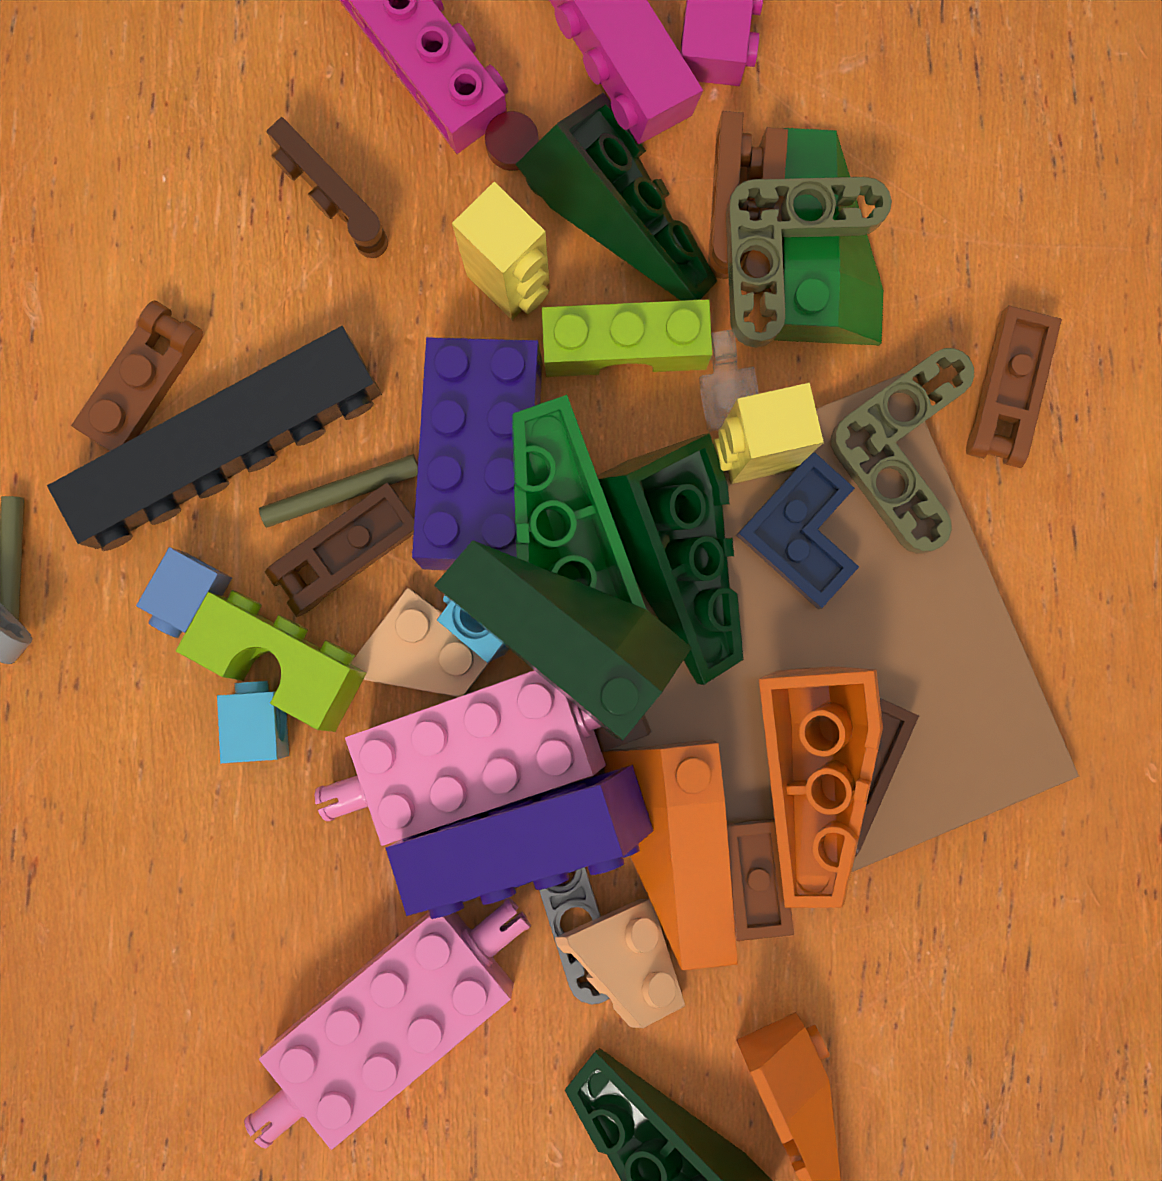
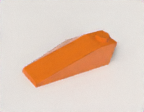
(821, 762)
(688, 852)
(796, 1093)

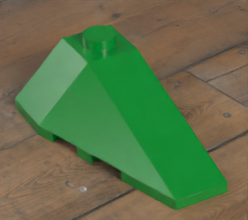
(828, 280)
(561, 505)

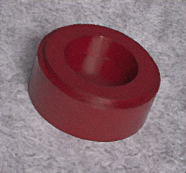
(510, 138)

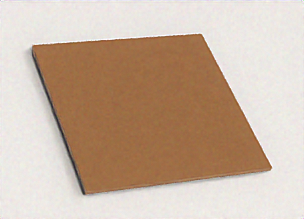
(918, 619)

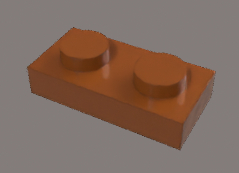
(757, 881)

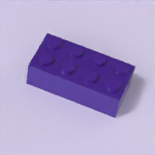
(468, 444)
(522, 842)

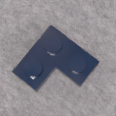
(788, 533)

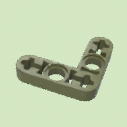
(767, 234)
(884, 434)

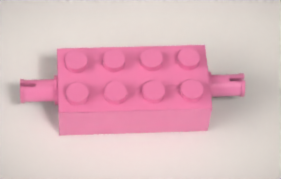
(465, 758)
(386, 1025)

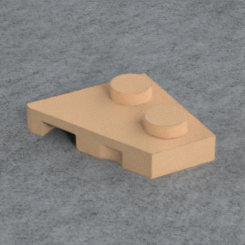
(418, 651)
(628, 962)

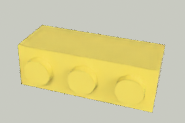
(503, 251)
(768, 433)

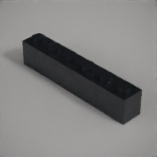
(214, 441)

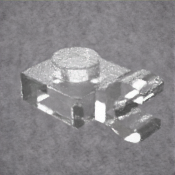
(727, 382)

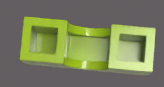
(649, 333)
(314, 680)

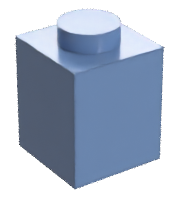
(179, 590)

